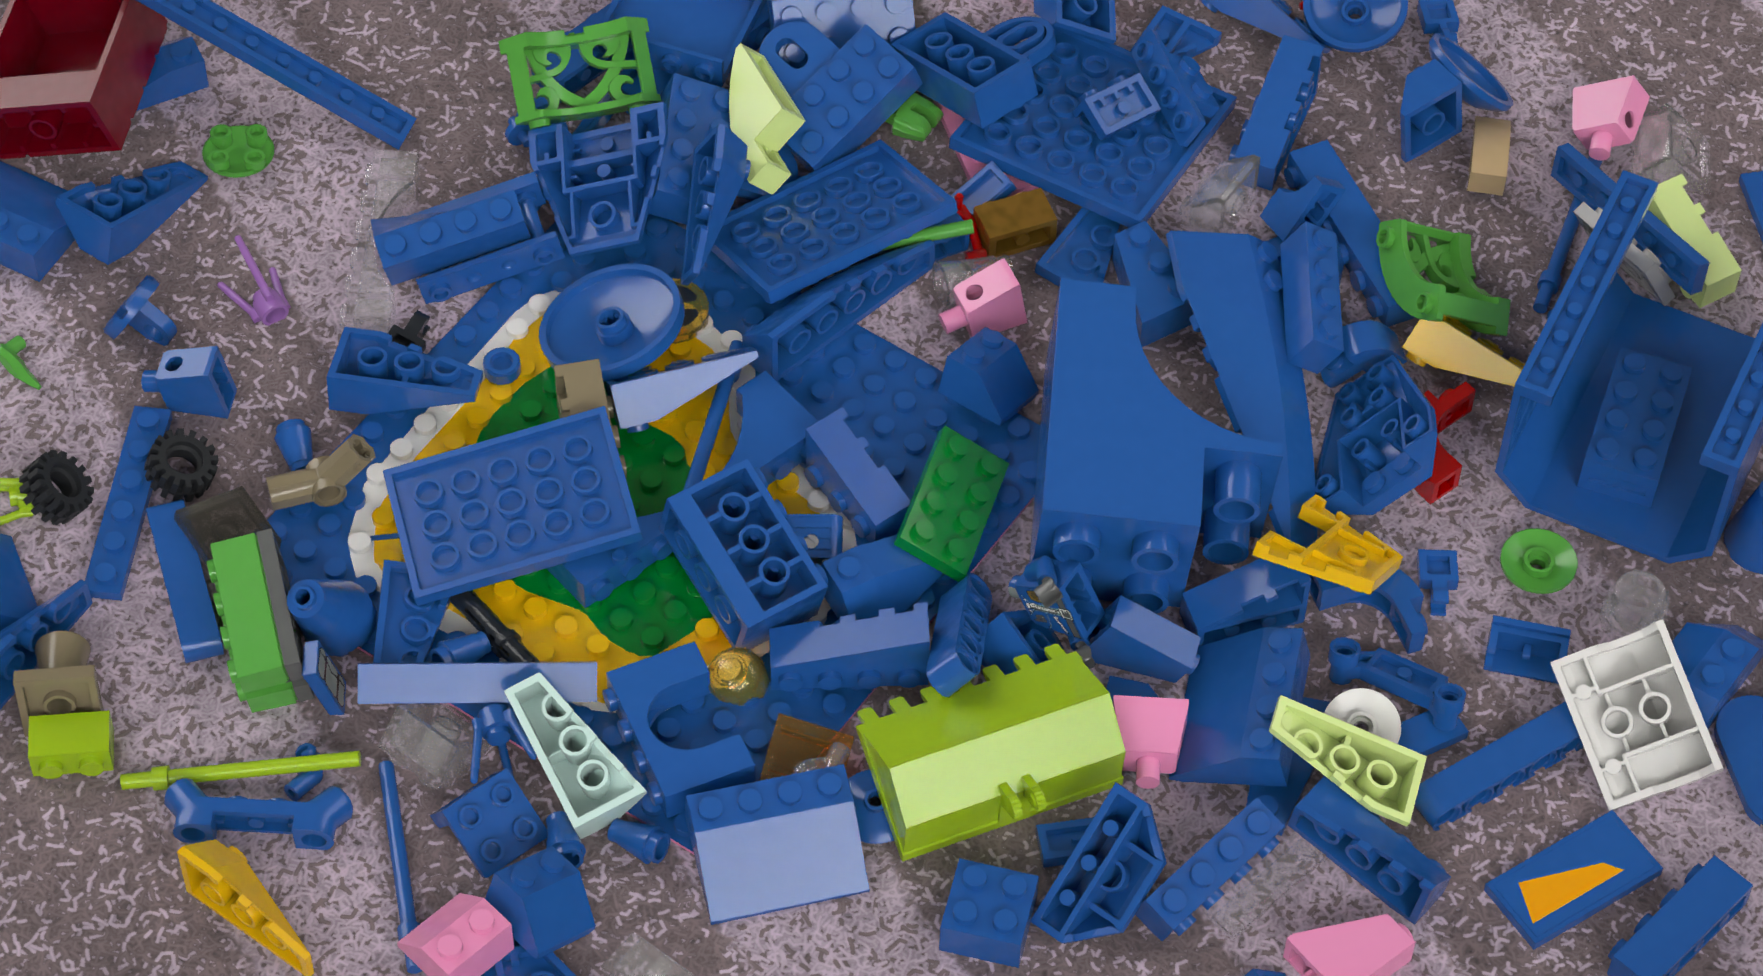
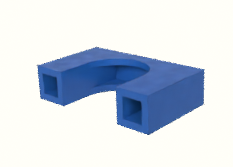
(645, 691)

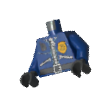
(1060, 600)

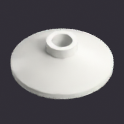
(1367, 708)

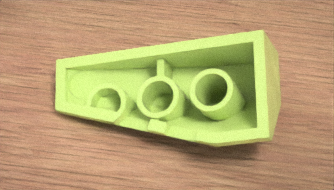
(1362, 764)

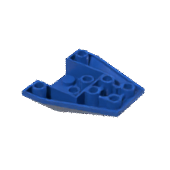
(1376, 441)

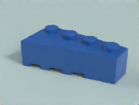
(852, 652)

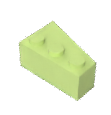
(1679, 213)

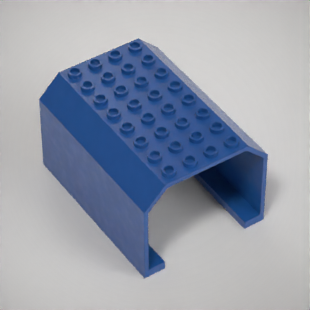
(1567, 380)

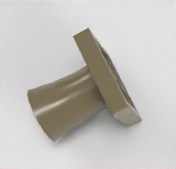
(61, 681)

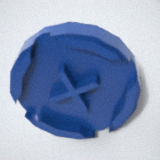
(142, 315)

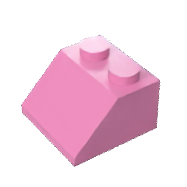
(460, 938)

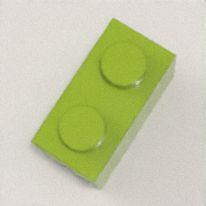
(71, 744)

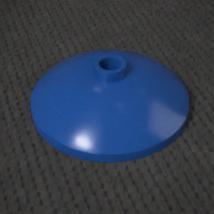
(1376, 26)
(1479, 85)

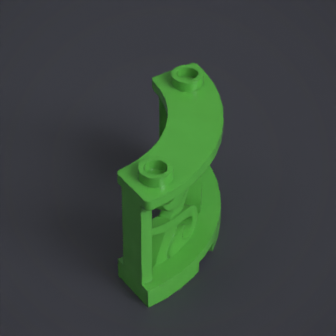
(614, 37)
(1449, 270)

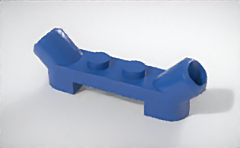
(310, 822)

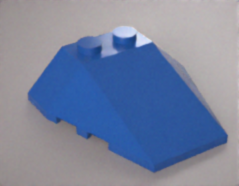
(601, 178)

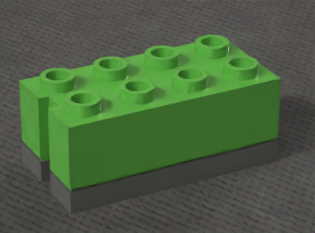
(257, 624)

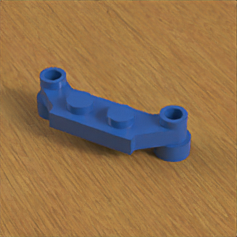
(1398, 677)

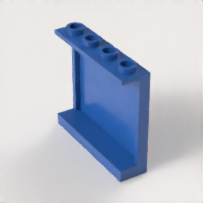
(690, 35)

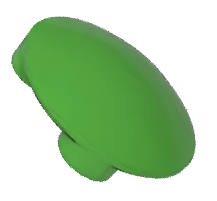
(238, 150)

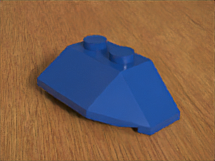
(1716, 662)
(1105, 872)

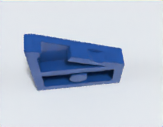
(1182, 34)

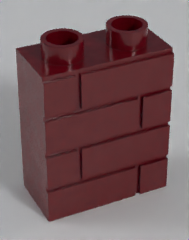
(73, 73)

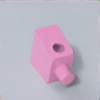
(1608, 114)
(986, 300)
(1151, 735)

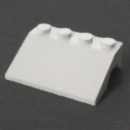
(1637, 716)

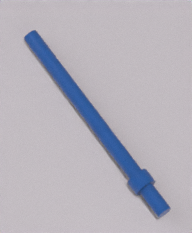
(1551, 279)
(712, 425)
(398, 856)

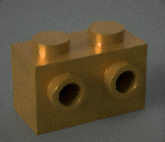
(1016, 223)

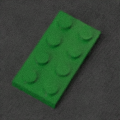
(951, 504)

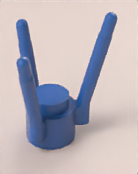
(496, 725)

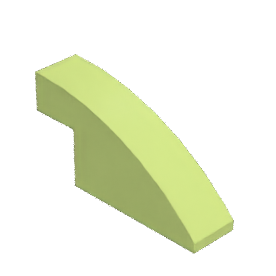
(761, 117)

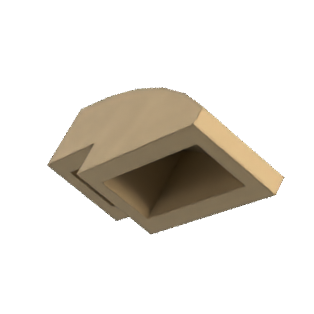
(1489, 155)

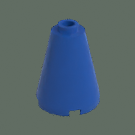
(1745, 533)
(333, 613)

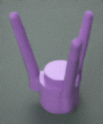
(268, 304)

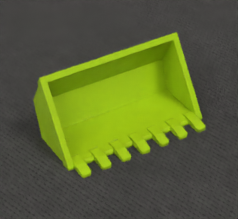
(992, 751)

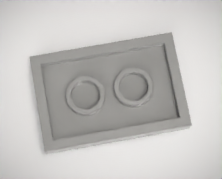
(1638, 264)

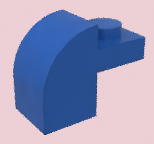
(1364, 346)

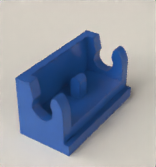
(1525, 648)

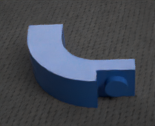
(1396, 598)

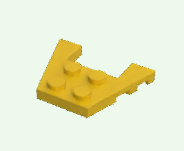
(1338, 555)

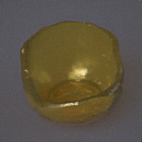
(737, 676)

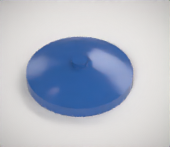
(613, 315)

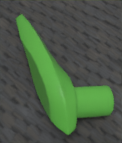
(15, 364)

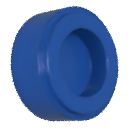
(502, 366)

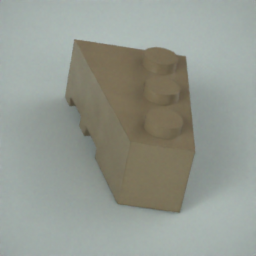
(582, 389)

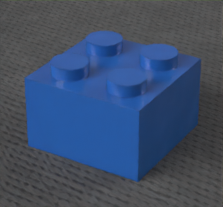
(988, 913)

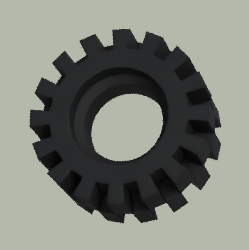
(187, 448)
(45, 497)

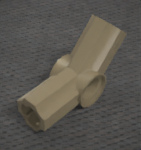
(323, 478)

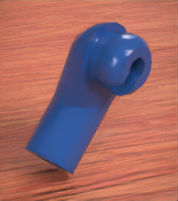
(304, 780)

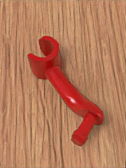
(965, 214)

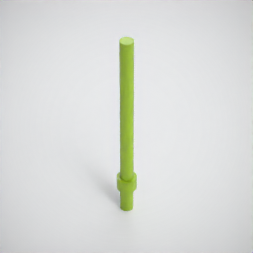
(163, 776)

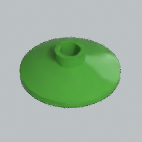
(1543, 549)

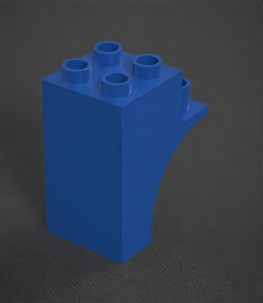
(1130, 467)

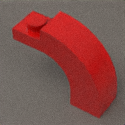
(1449, 408)

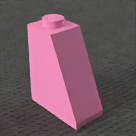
(1351, 948)

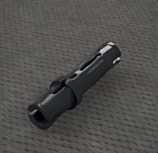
(504, 641)

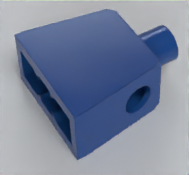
(193, 381)

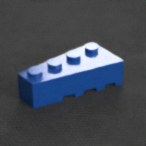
(1280, 108)

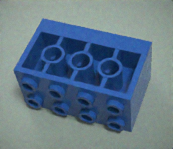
(743, 554)

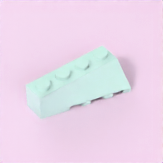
(580, 767)

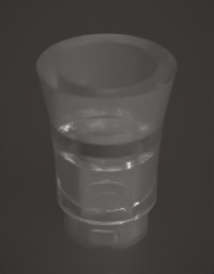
(952, 272)

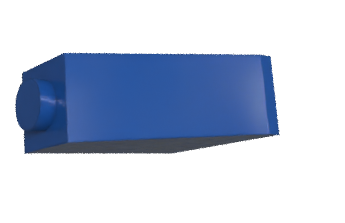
(1143, 642)

